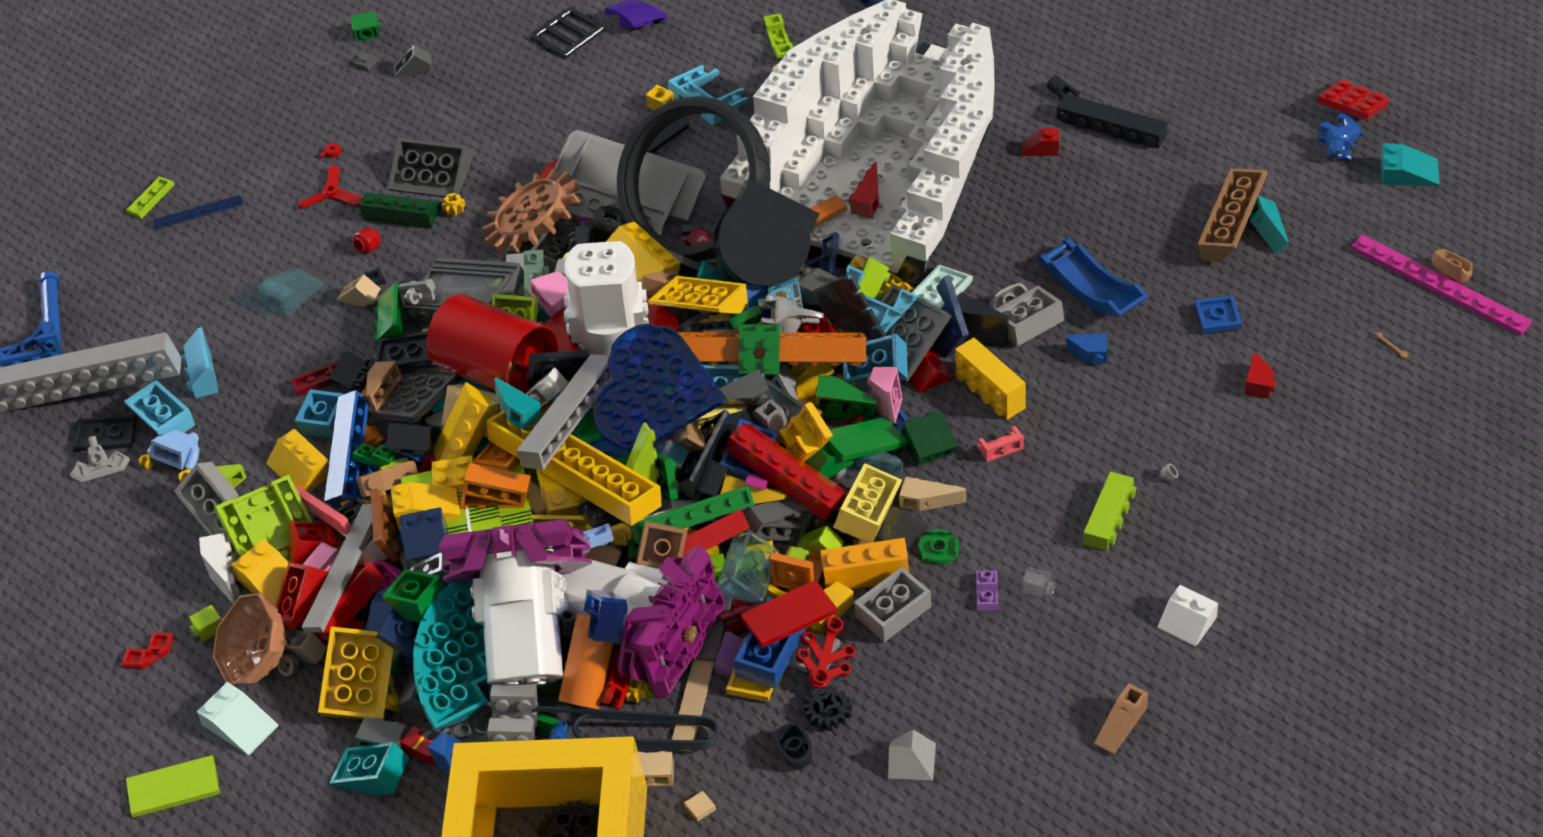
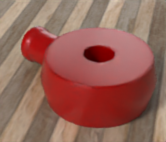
(331, 150)

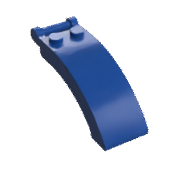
(1090, 281)

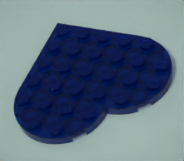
(653, 383)

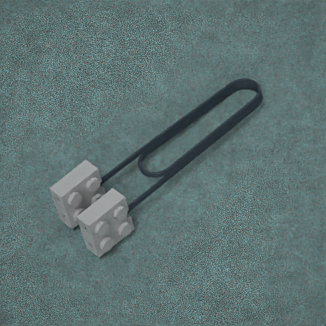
(517, 711)

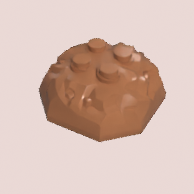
(249, 640)

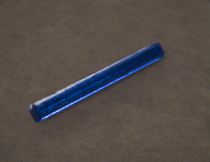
(197, 212)

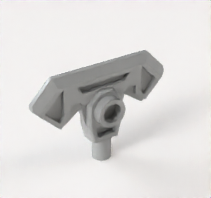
(98, 463)

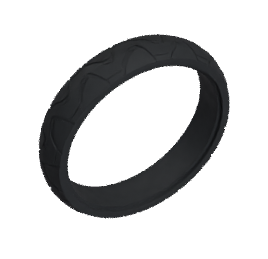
(648, 130)

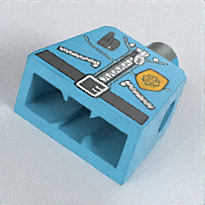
(787, 289)

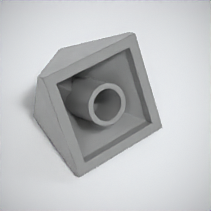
(911, 758)

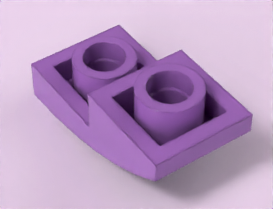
(987, 590)

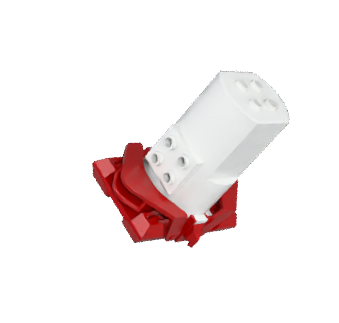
(603, 299)

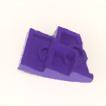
(635, 13)

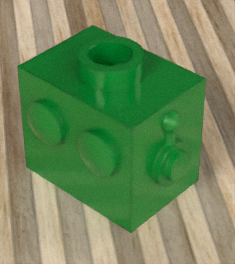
(365, 26)

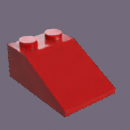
(299, 592)

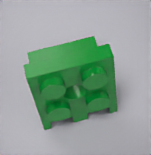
(763, 336)
(666, 469)

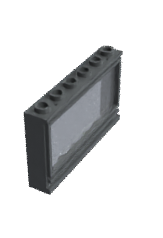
(466, 276)

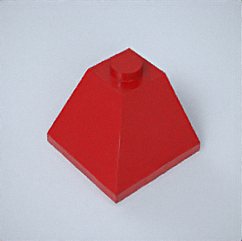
(306, 537)

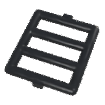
(574, 46)

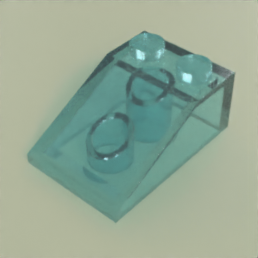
(288, 290)

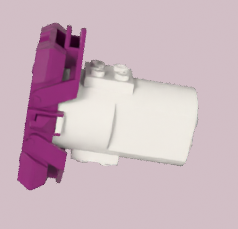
(518, 593)
(665, 617)

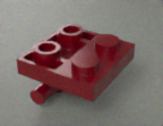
(733, 617)

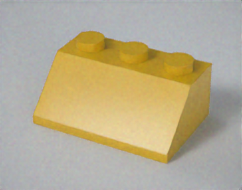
(300, 460)

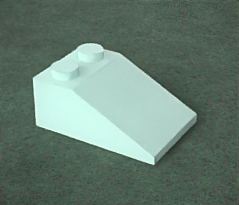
(236, 719)

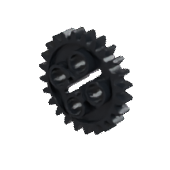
(585, 816)

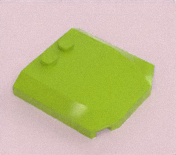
(262, 516)

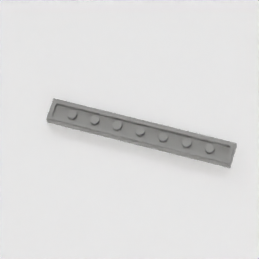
(340, 572)

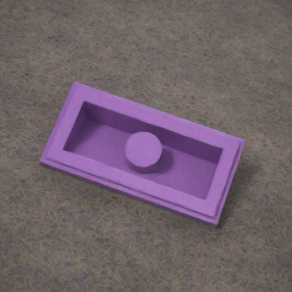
(728, 651)

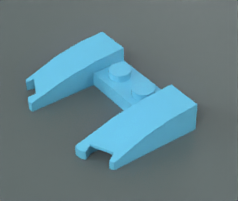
(689, 85)

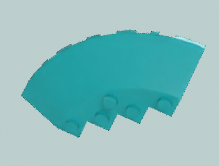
(450, 658)

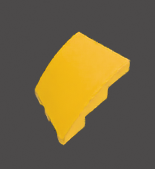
(805, 433)

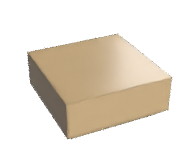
(700, 806)

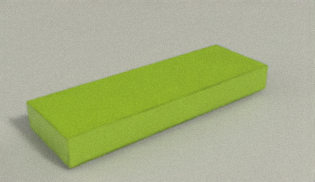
(150, 197)

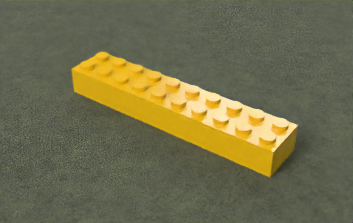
(587, 472)

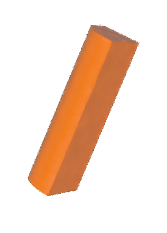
(585, 667)

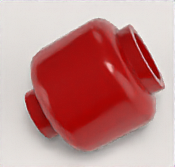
(366, 240)

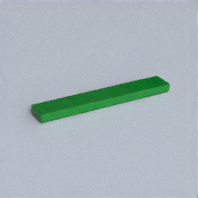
(700, 511)

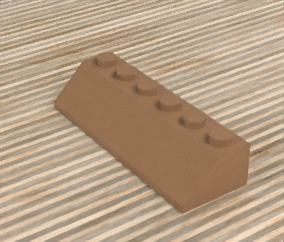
(1230, 214)

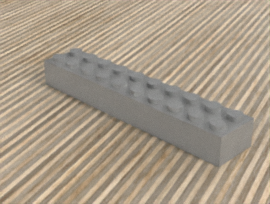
(88, 371)

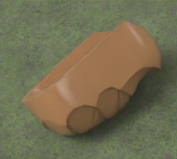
(1452, 265)

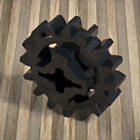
(828, 706)

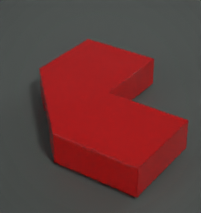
(141, 658)

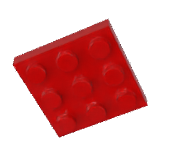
(1353, 100)

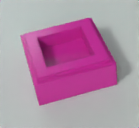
(757, 481)

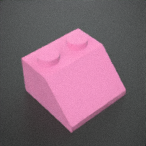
(886, 390)

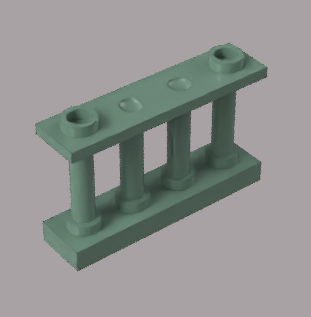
(533, 269)

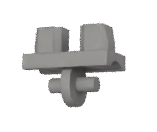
(417, 291)

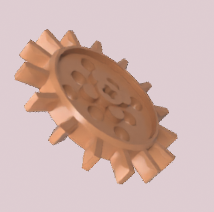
(531, 211)

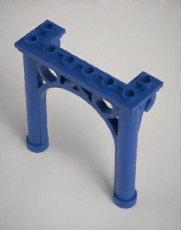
(48, 333)

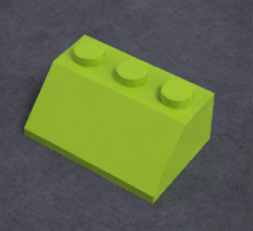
(874, 276)

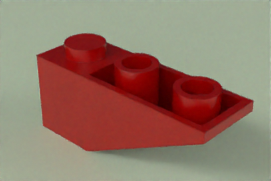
(866, 196)

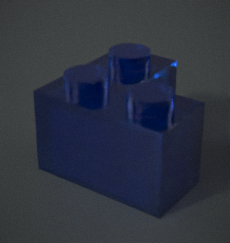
(606, 614)

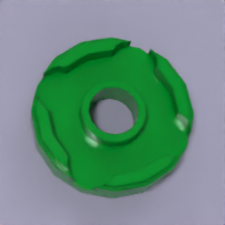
(942, 556)

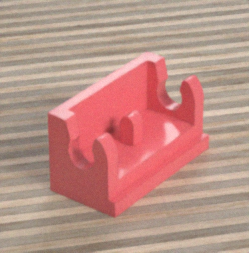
(1001, 446)

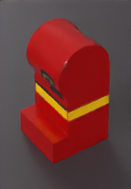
(416, 746)

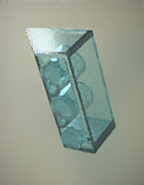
(747, 568)

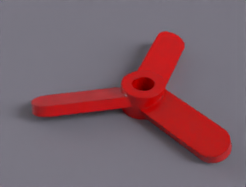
(332, 191)

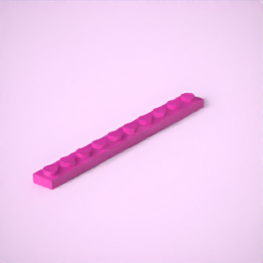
(1441, 285)

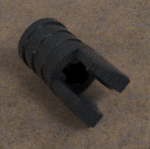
(1060, 87)

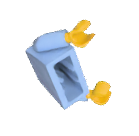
(174, 449)

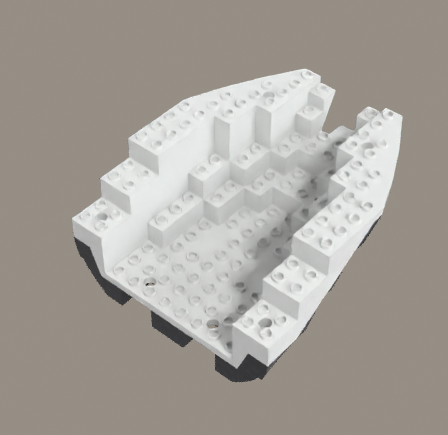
(867, 99)

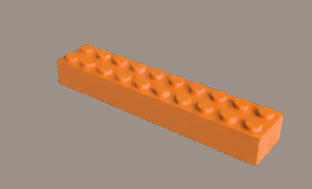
(793, 347)

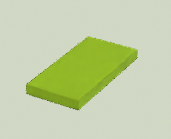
(172, 786)

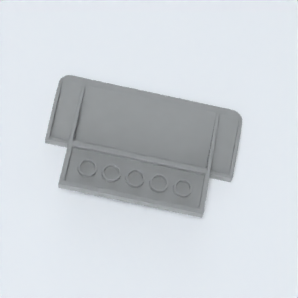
(665, 186)

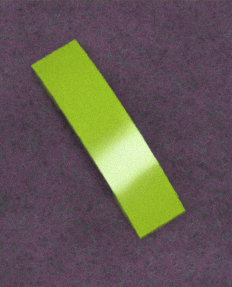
(777, 35)

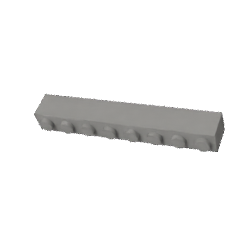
(564, 413)

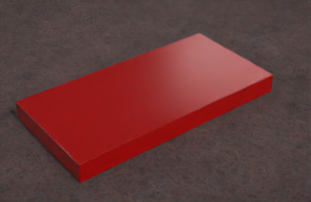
(788, 613)

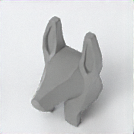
(788, 314)

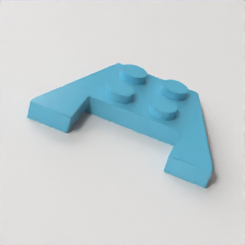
(885, 314)

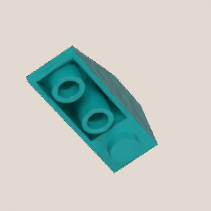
(1269, 224)
(517, 406)

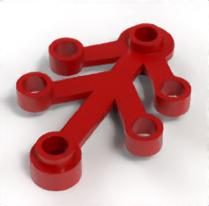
(824, 656)

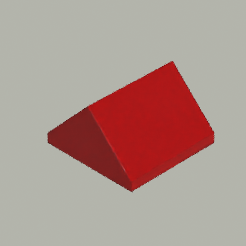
(930, 373)

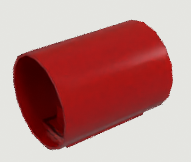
(482, 340)

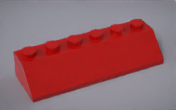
(785, 471)

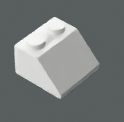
(1188, 615)

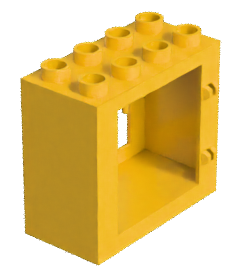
(544, 775)

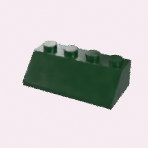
(399, 210)

